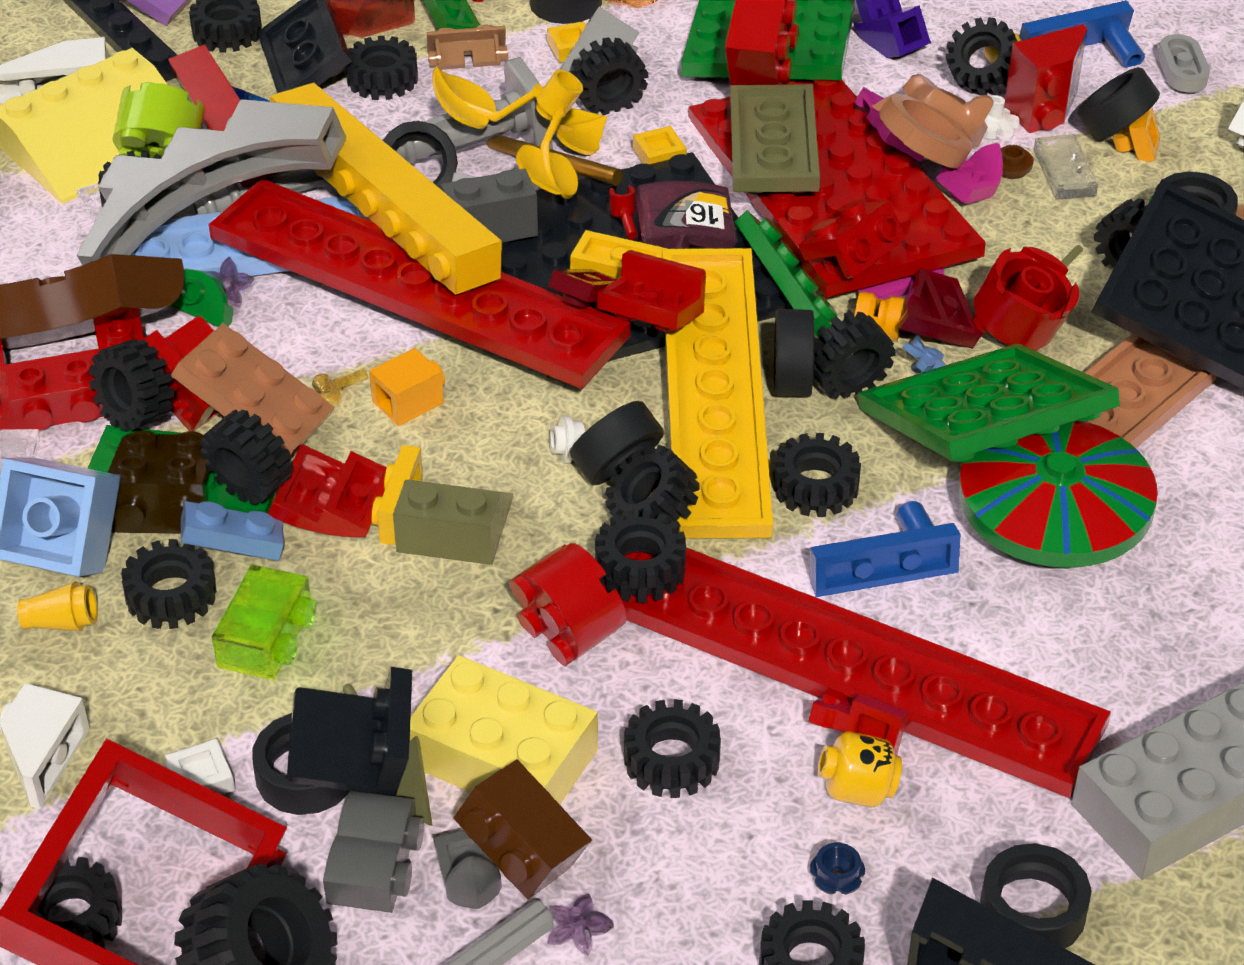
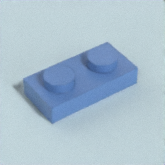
(231, 530)

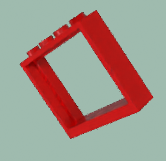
(115, 765)

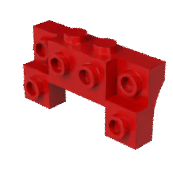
(57, 387)

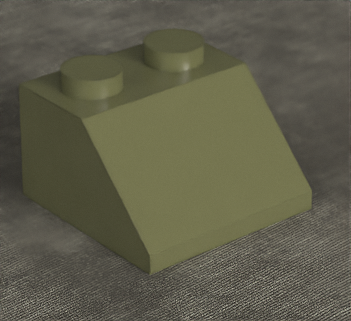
(450, 521)

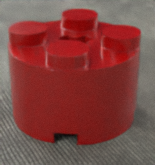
(1025, 298)
(567, 602)

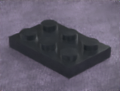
(304, 45)

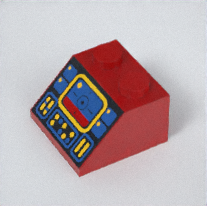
(1045, 77)

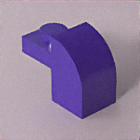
(891, 28)

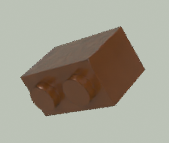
(522, 829)

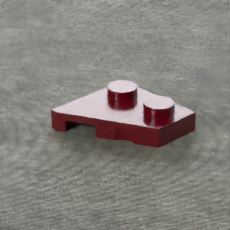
(939, 310)

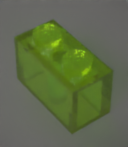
(263, 622)

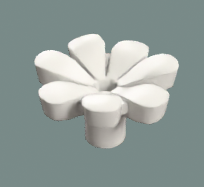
(1000, 120)

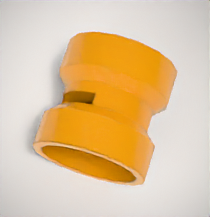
(887, 310)

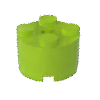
(152, 116)

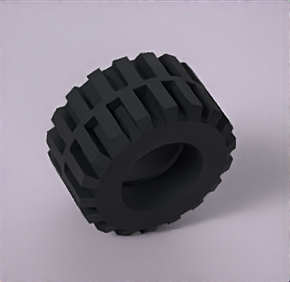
(273, 904)

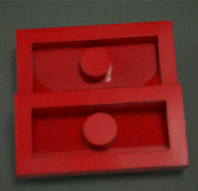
(329, 494)

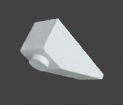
(48, 65)

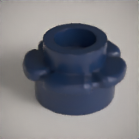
(840, 857)

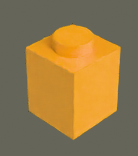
(407, 386)

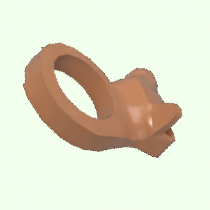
(935, 120)

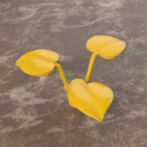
(574, 127)

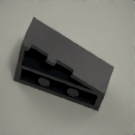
(965, 932)

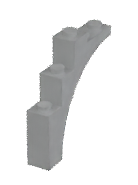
(197, 162)

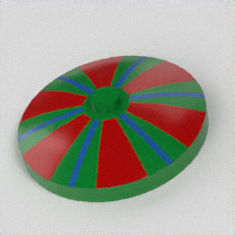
(1061, 496)

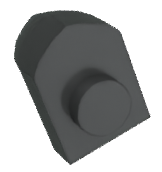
(466, 871)

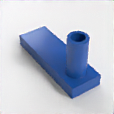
(1104, 24)
(887, 559)

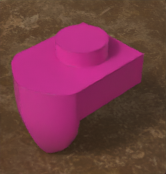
(976, 177)

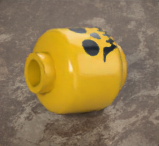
(860, 769)

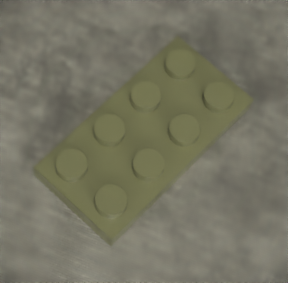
(774, 139)

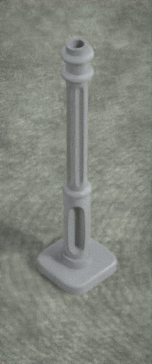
(524, 120)

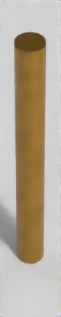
(582, 166)

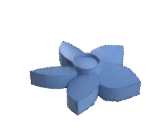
(928, 357)

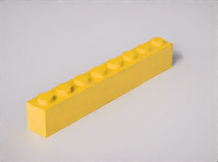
(406, 202)

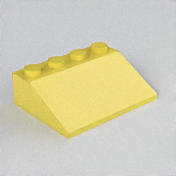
(68, 124)

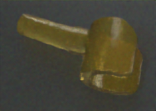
(330, 388)

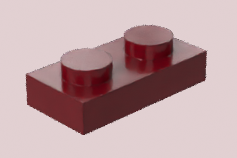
(579, 285)

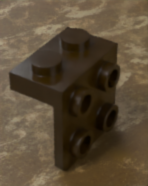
(157, 480)

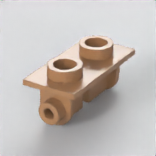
(485, 44)

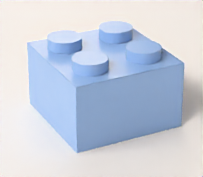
(56, 515)

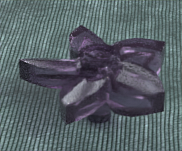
(233, 281)
(578, 924)

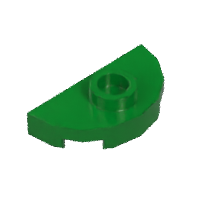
(204, 297)

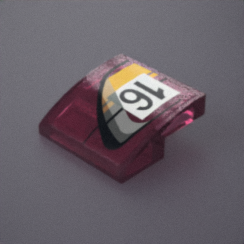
(685, 214)

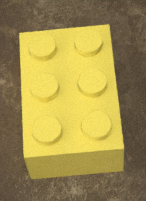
(486, 720)

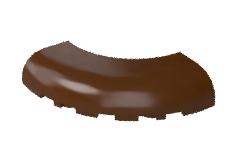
(87, 296)

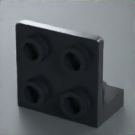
(352, 738)

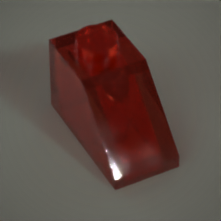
(372, 17)

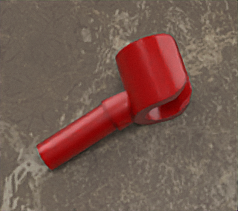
(624, 208)

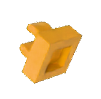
(1141, 136)

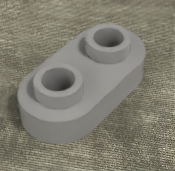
(1183, 63)

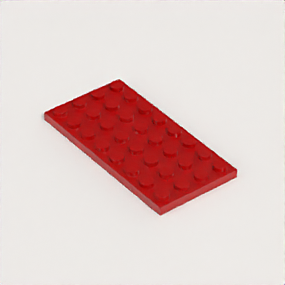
(853, 167)

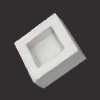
(203, 765)

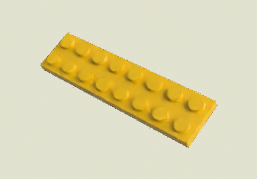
(720, 402)

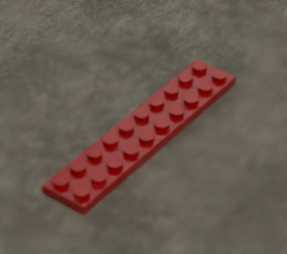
(360, 260)
(827, 647)

